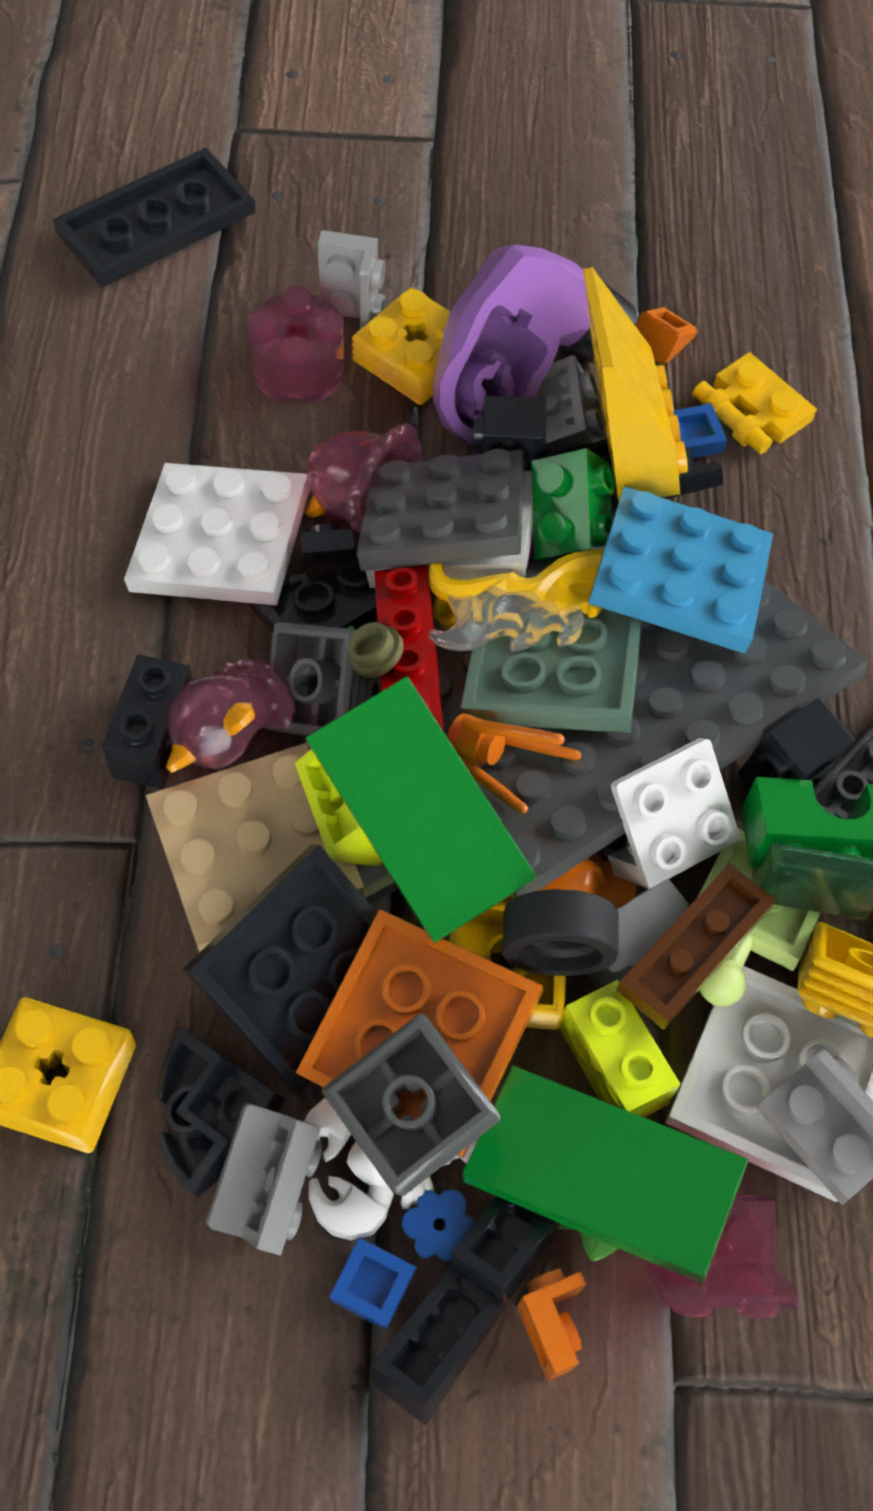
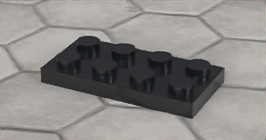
(154, 216)

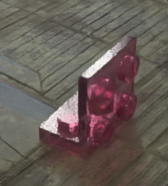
(740, 1272)

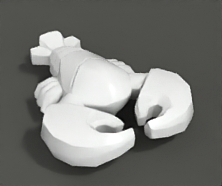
(355, 1212)

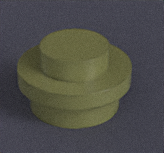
(374, 649)

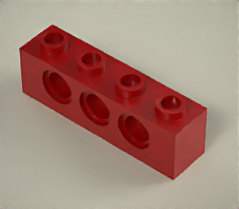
(407, 606)

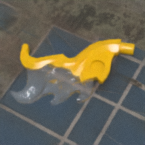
(518, 605)

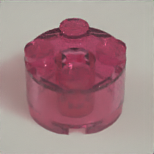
(297, 346)

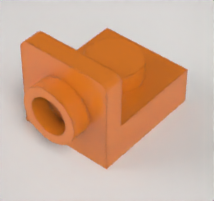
(552, 1333)

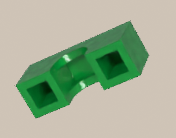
(790, 815)

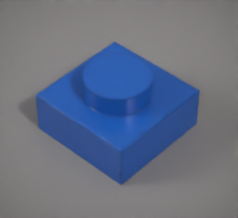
(701, 430)
(372, 1283)

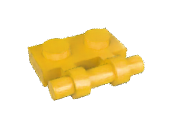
(762, 396)

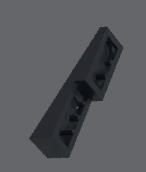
(461, 1307)

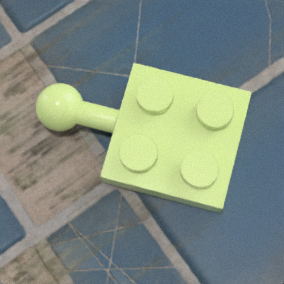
(778, 936)

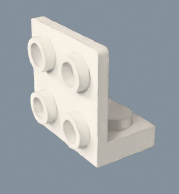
(672, 815)

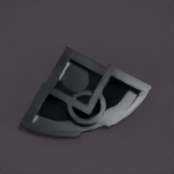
(203, 1108)

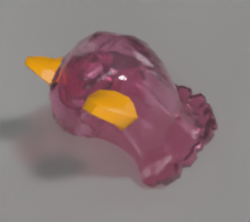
(344, 465)
(222, 712)

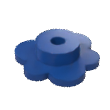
(419, 1221)

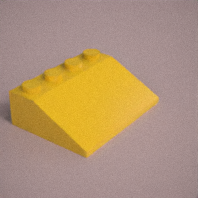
(633, 399)

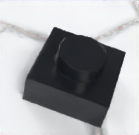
(327, 544)

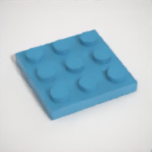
(683, 569)

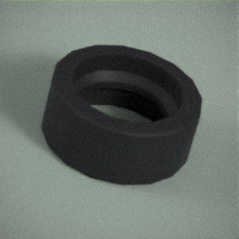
(560, 932)

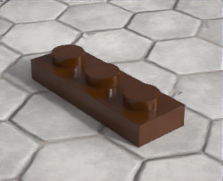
(695, 946)

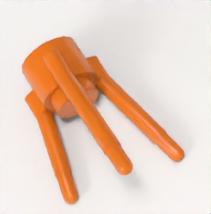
(484, 741)

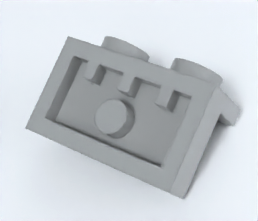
(351, 274)
(570, 406)
(826, 1122)

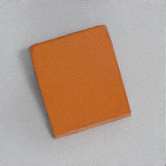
(665, 333)

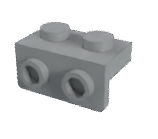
(265, 1178)

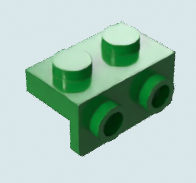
(571, 504)

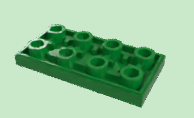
(421, 809)
(607, 1173)

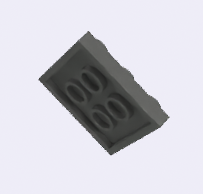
(443, 510)

